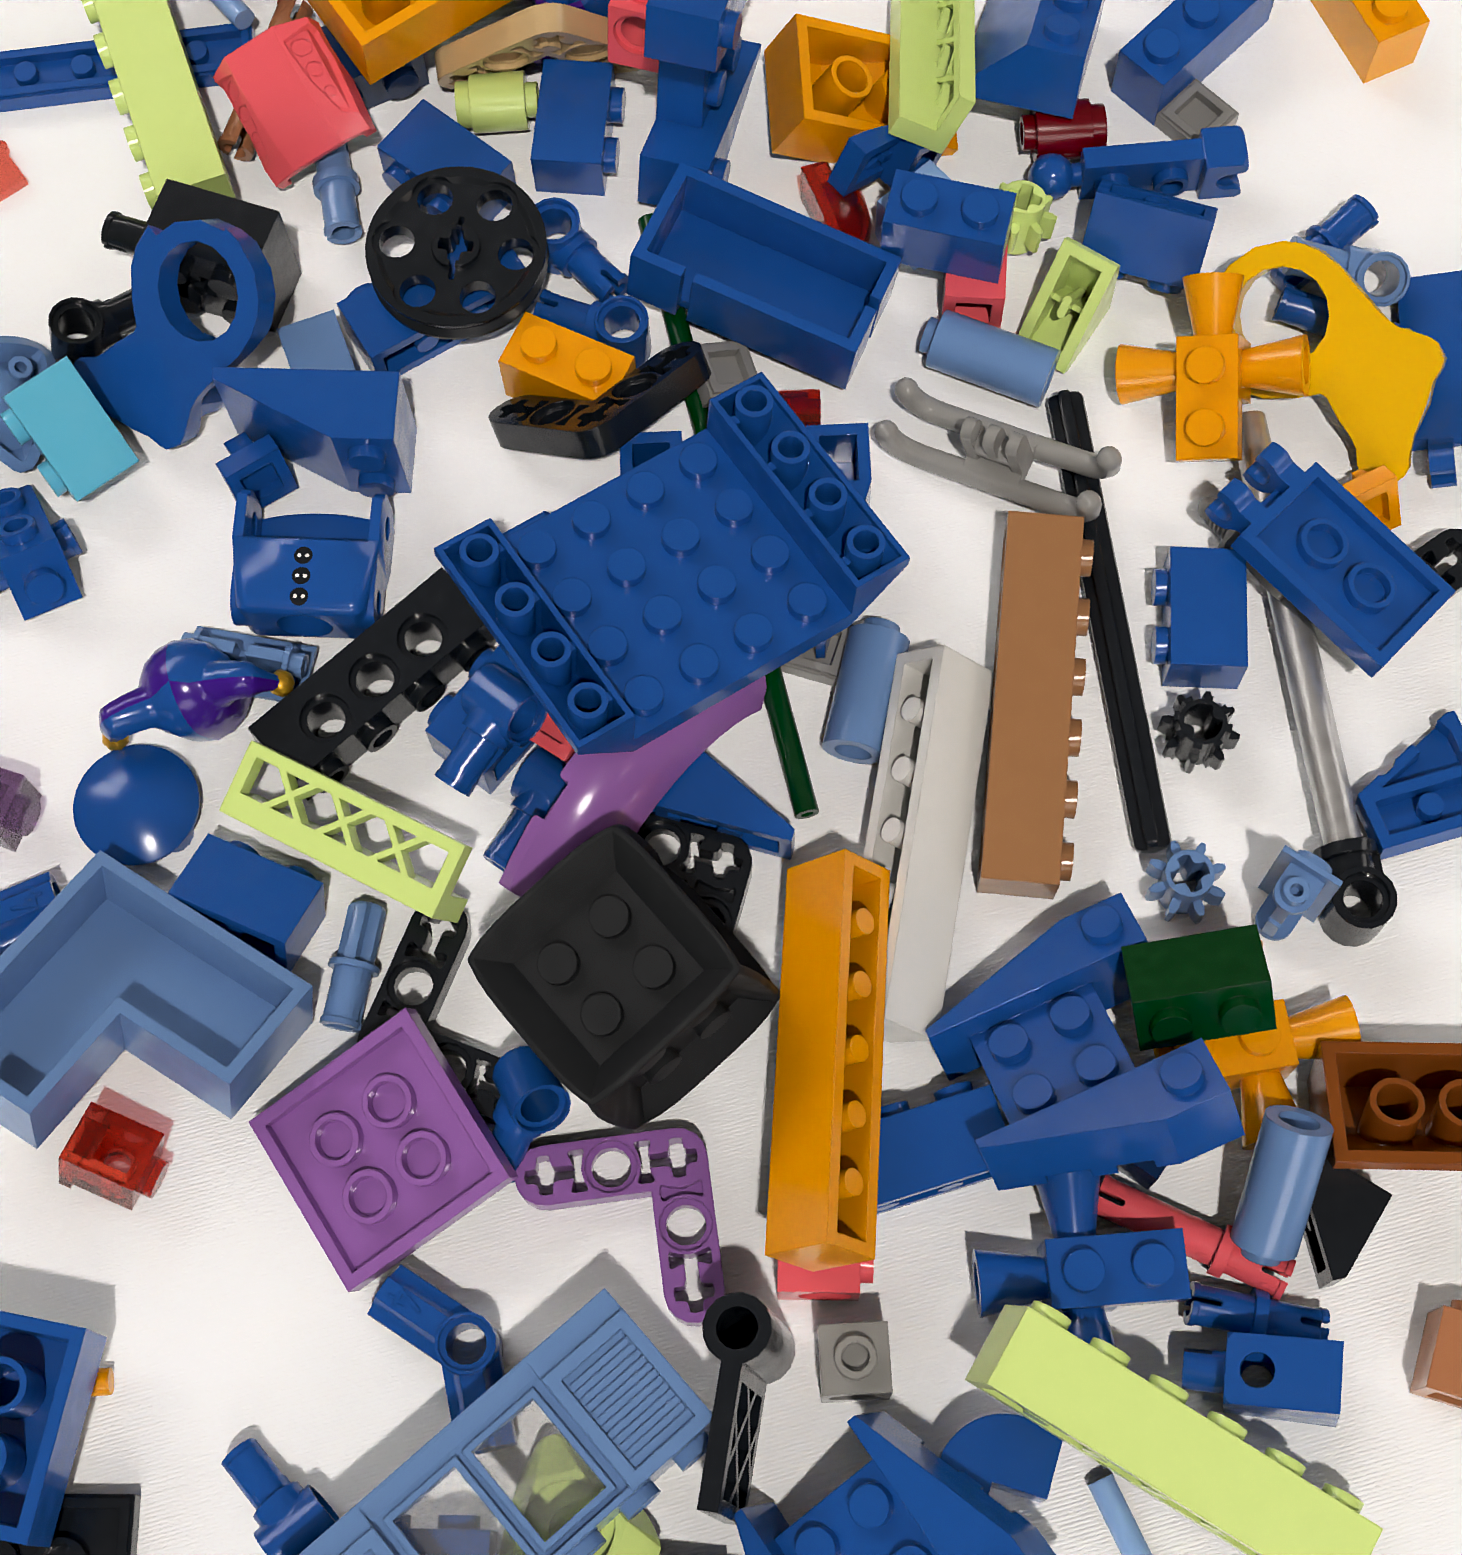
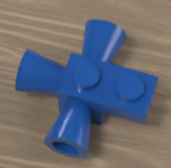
(1082, 1270)

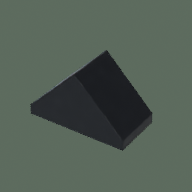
(1341, 1222)

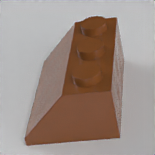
(1390, 1104)

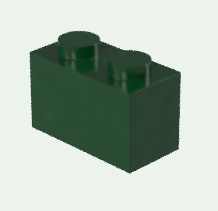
(1199, 987)

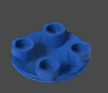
(137, 805)

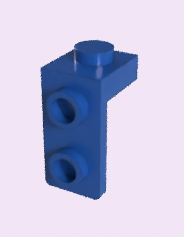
(32, 555)

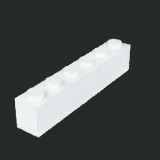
(924, 823)

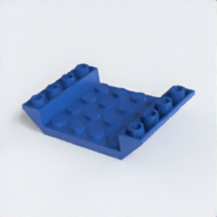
(680, 575)

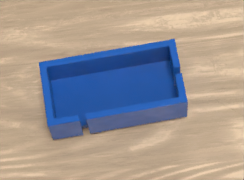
(762, 275)

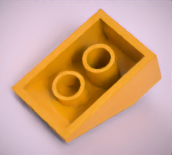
(826, 87)

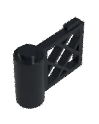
(752, 1353)

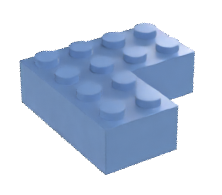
(142, 974)

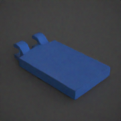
(1435, 310)
(1330, 557)

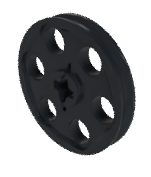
(437, 237)

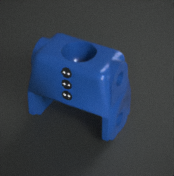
(310, 570)

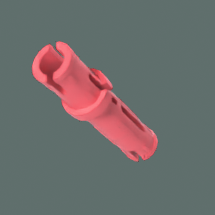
(1202, 1239)

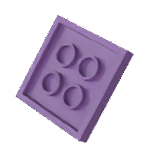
(382, 1149)

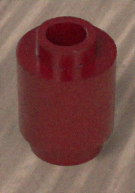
(1060, 135)

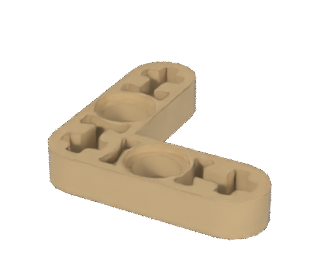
(525, 38)

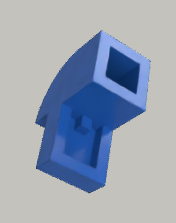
(1005, 1455)

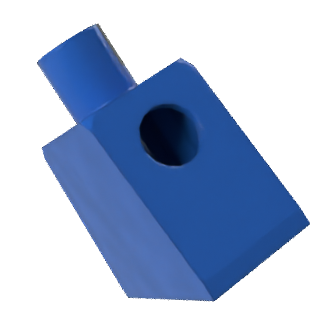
(1303, 1371)

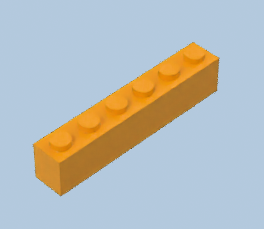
(829, 1064)

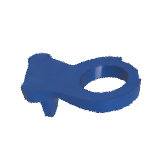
(163, 370)

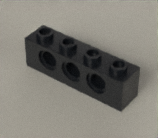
(381, 652)

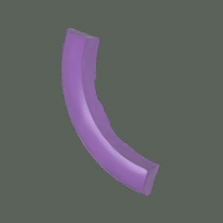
(620, 788)

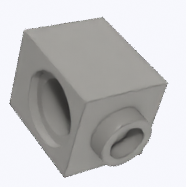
(854, 1362)

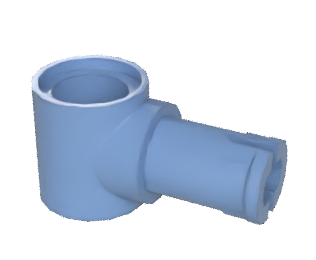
(1356, 262)

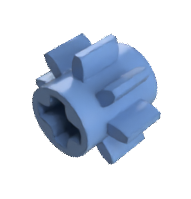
(1191, 866)

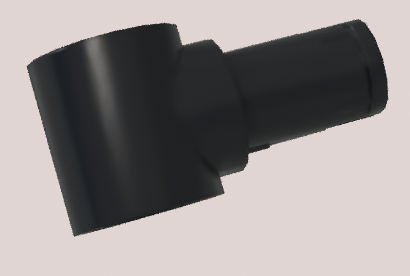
(98, 320)

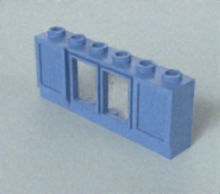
(540, 1452)

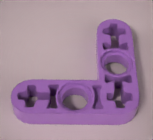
(667, 1195)

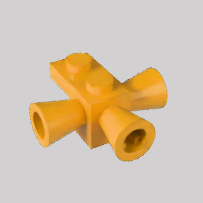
(1212, 371)
(1266, 1058)

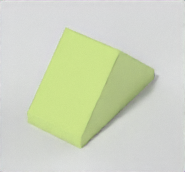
(1071, 301)

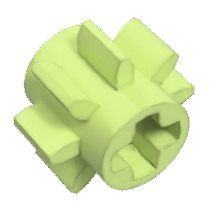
(1030, 217)

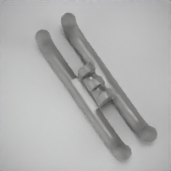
(996, 455)

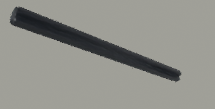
(1114, 647)

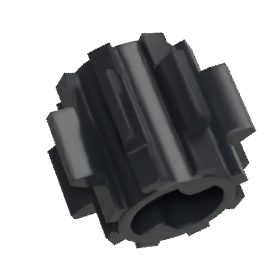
(1215, 726)

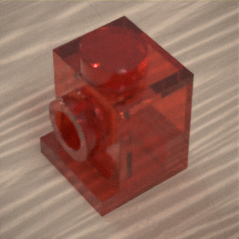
(111, 1137)

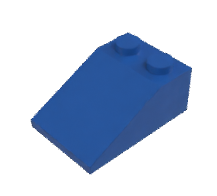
(331, 422)

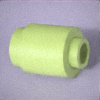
(496, 102)

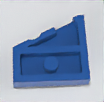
(1419, 796)

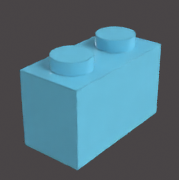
(68, 429)

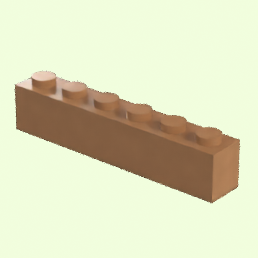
(1032, 706)

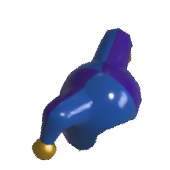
(189, 693)

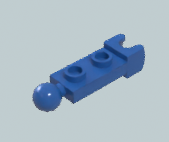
(1165, 167)

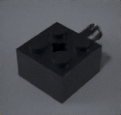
(204, 275)

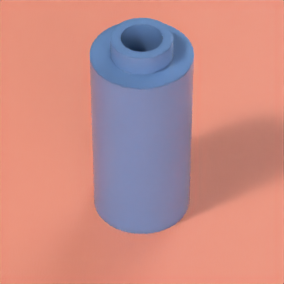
(989, 357)
(863, 691)
(1281, 1184)

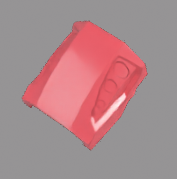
(293, 97)

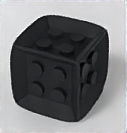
(622, 978)

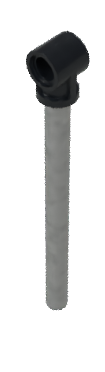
(1349, 854)

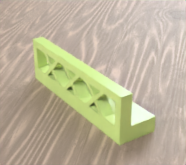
(931, 70)
(346, 852)

